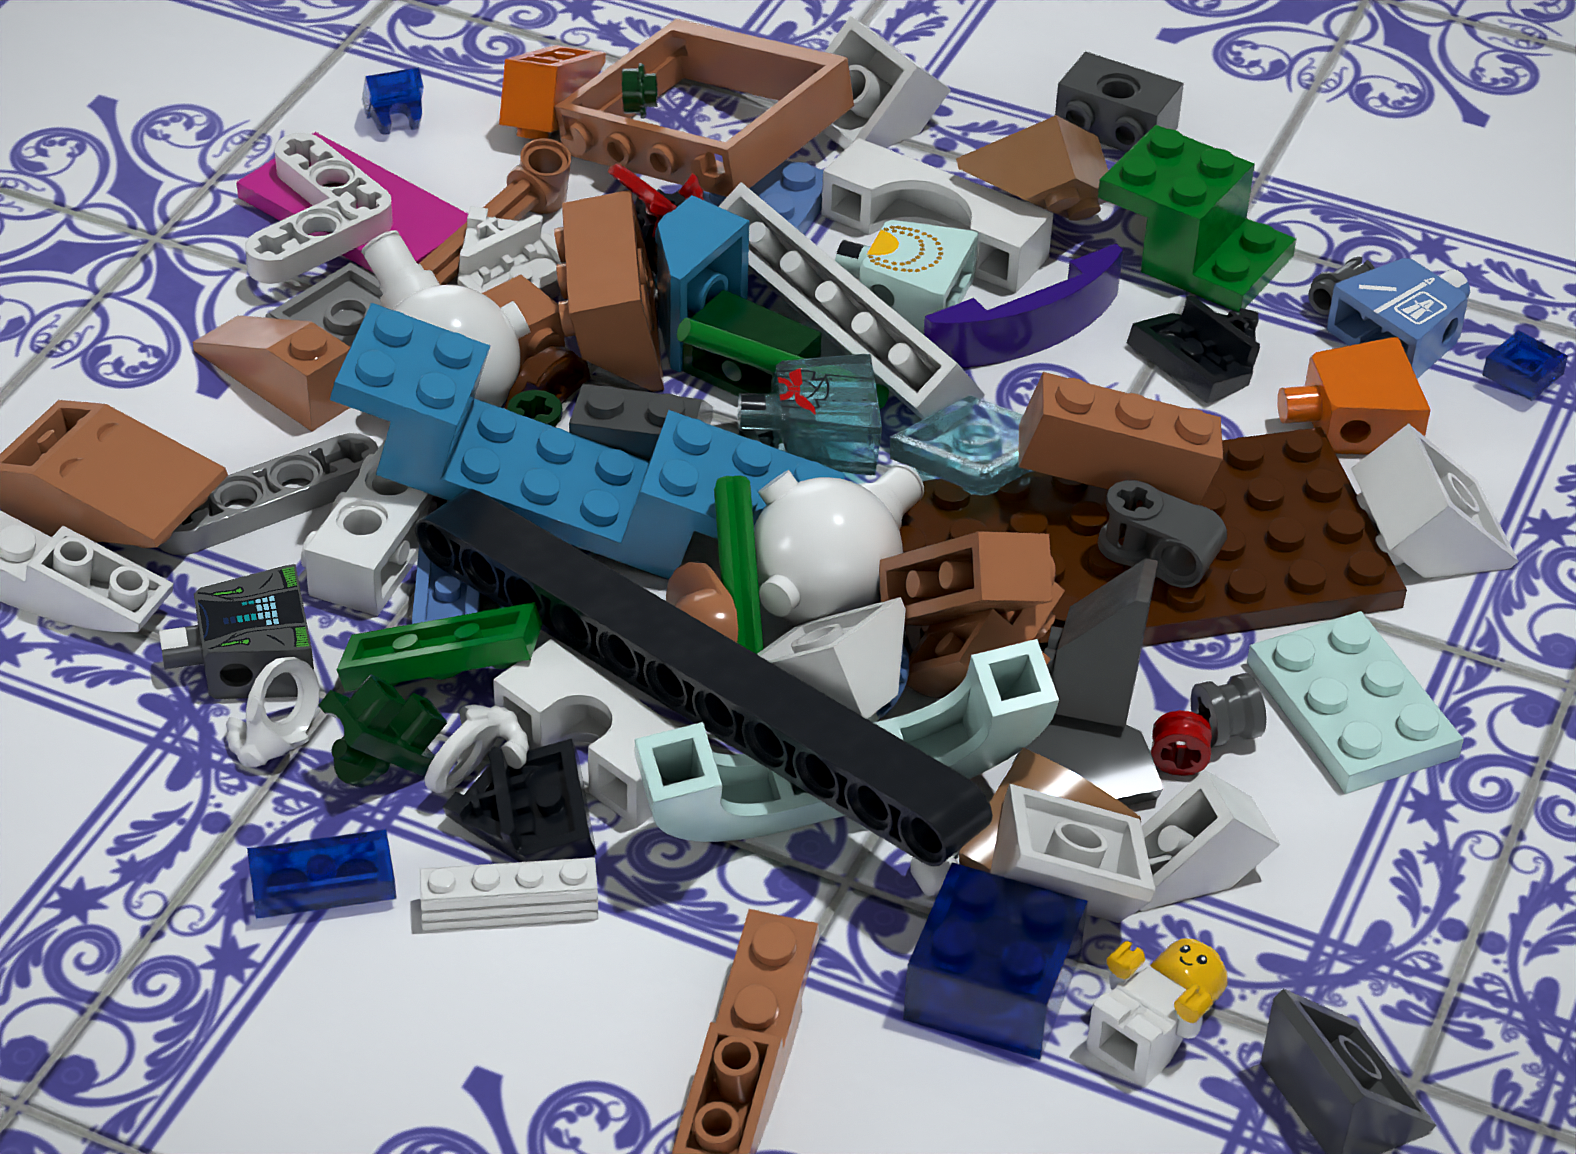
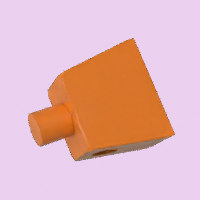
(1358, 396)

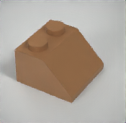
(1045, 165)

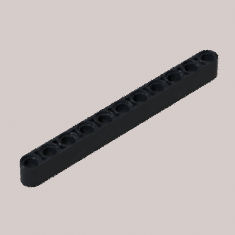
(709, 678)

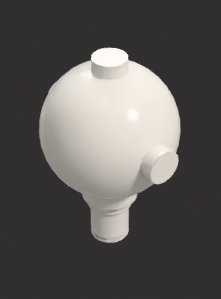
(452, 307)
(826, 539)

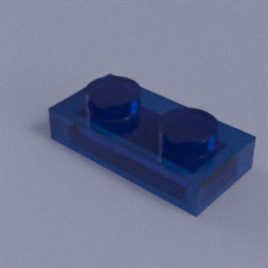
(321, 873)

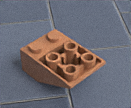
(103, 476)

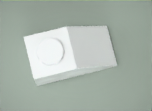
(1204, 841)

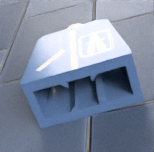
(1402, 303)

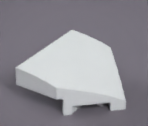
(504, 249)

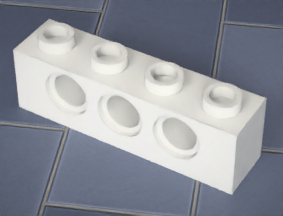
(366, 541)

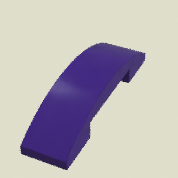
(1031, 322)

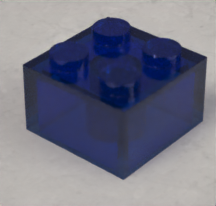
(995, 960)

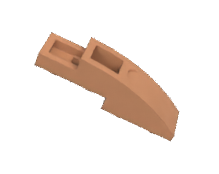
(751, 1038)

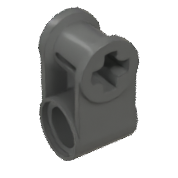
(1164, 529)

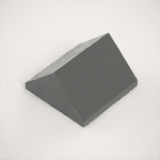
(1338, 1080)

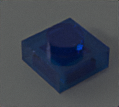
(1525, 365)

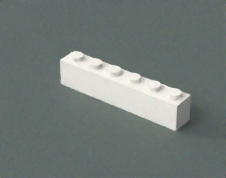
(848, 311)

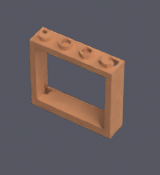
(807, 83)

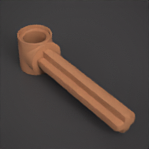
(534, 186)

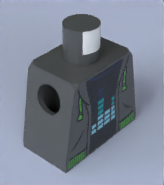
(242, 631)

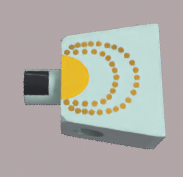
(914, 267)

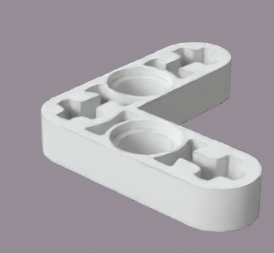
(284, 247)

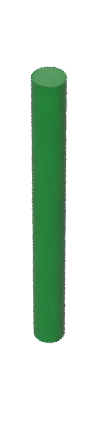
(743, 349)

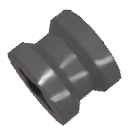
(1231, 708)

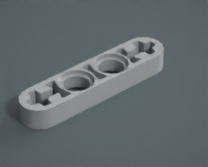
(337, 457)

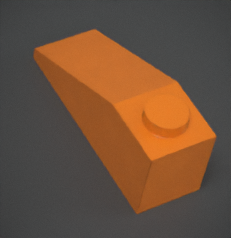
(539, 82)

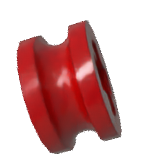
(1183, 727)

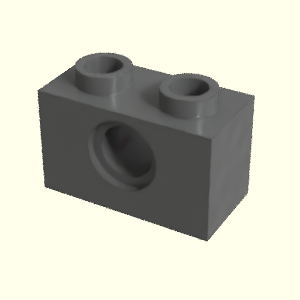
(1117, 100)

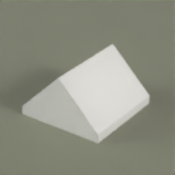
(1074, 852)

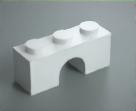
(566, 698)

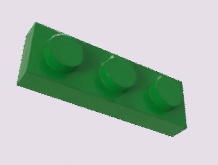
(442, 646)

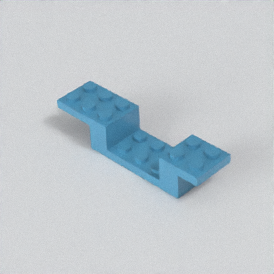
(558, 480)

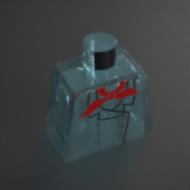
(821, 411)

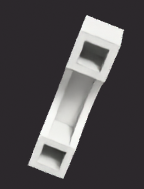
(880, 185)

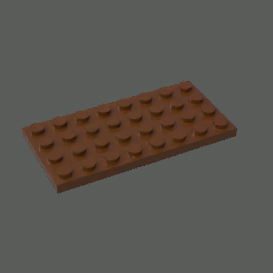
(1290, 553)

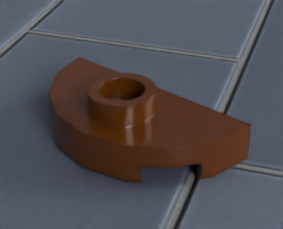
(552, 370)

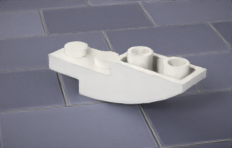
(75, 579)

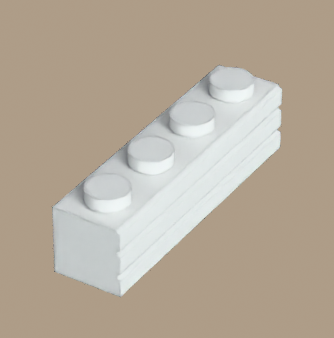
(508, 894)

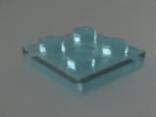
(964, 444)

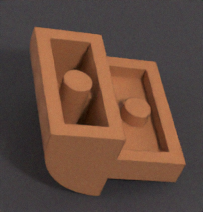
(945, 649)

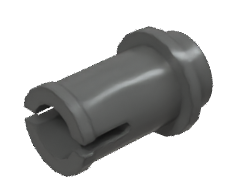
(1322, 285)

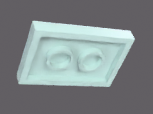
(1354, 702)

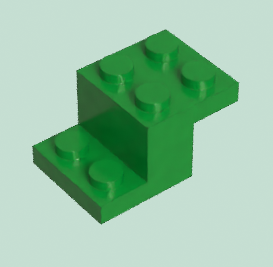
(1197, 218)

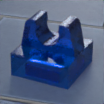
(393, 94)

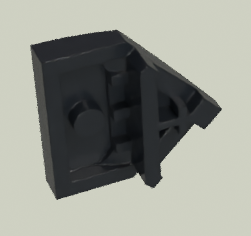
(1201, 348)
(531, 809)

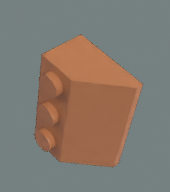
(609, 288)

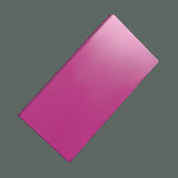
(416, 214)

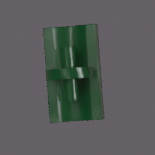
(381, 731)

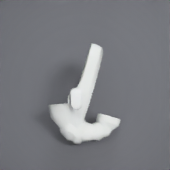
(261, 738)
(472, 742)

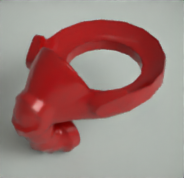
(655, 202)

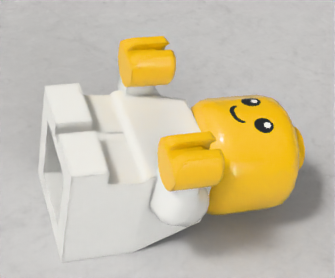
(1154, 1008)

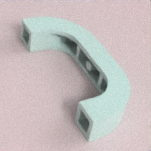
(733, 797)

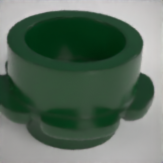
(639, 90)

